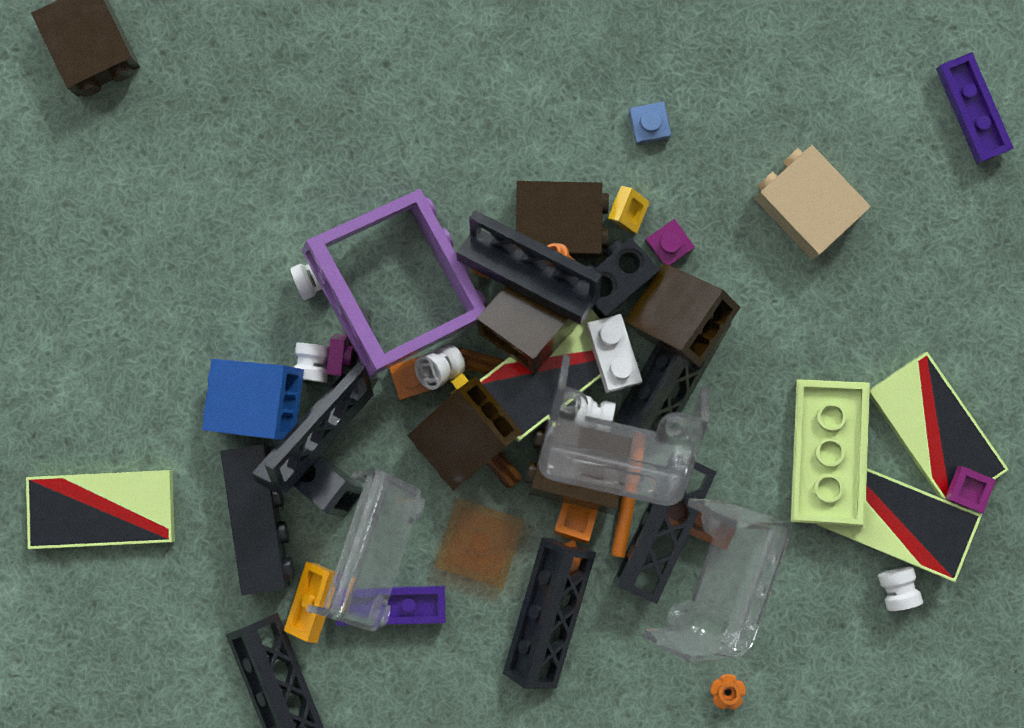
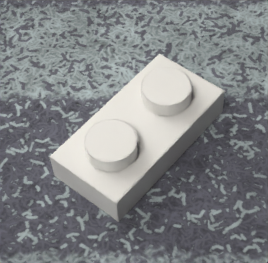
(613, 353)

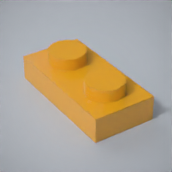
(311, 590)

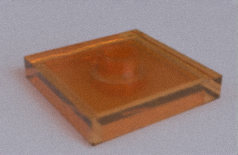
(479, 542)

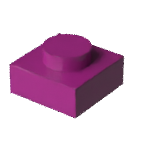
(669, 243)
(339, 354)
(970, 489)

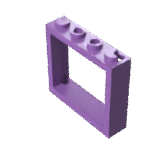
(346, 307)

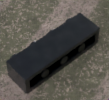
(255, 523)

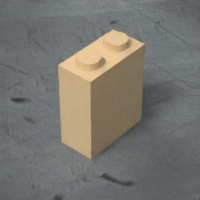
(811, 201)

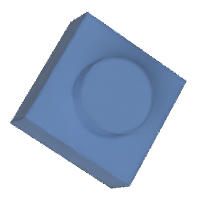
(650, 123)

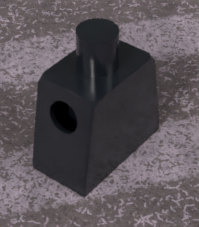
(330, 488)

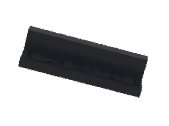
(527, 268)
(658, 377)
(315, 431)
(649, 530)
(542, 615)
(262, 682)

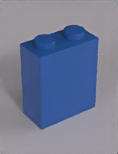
(252, 398)

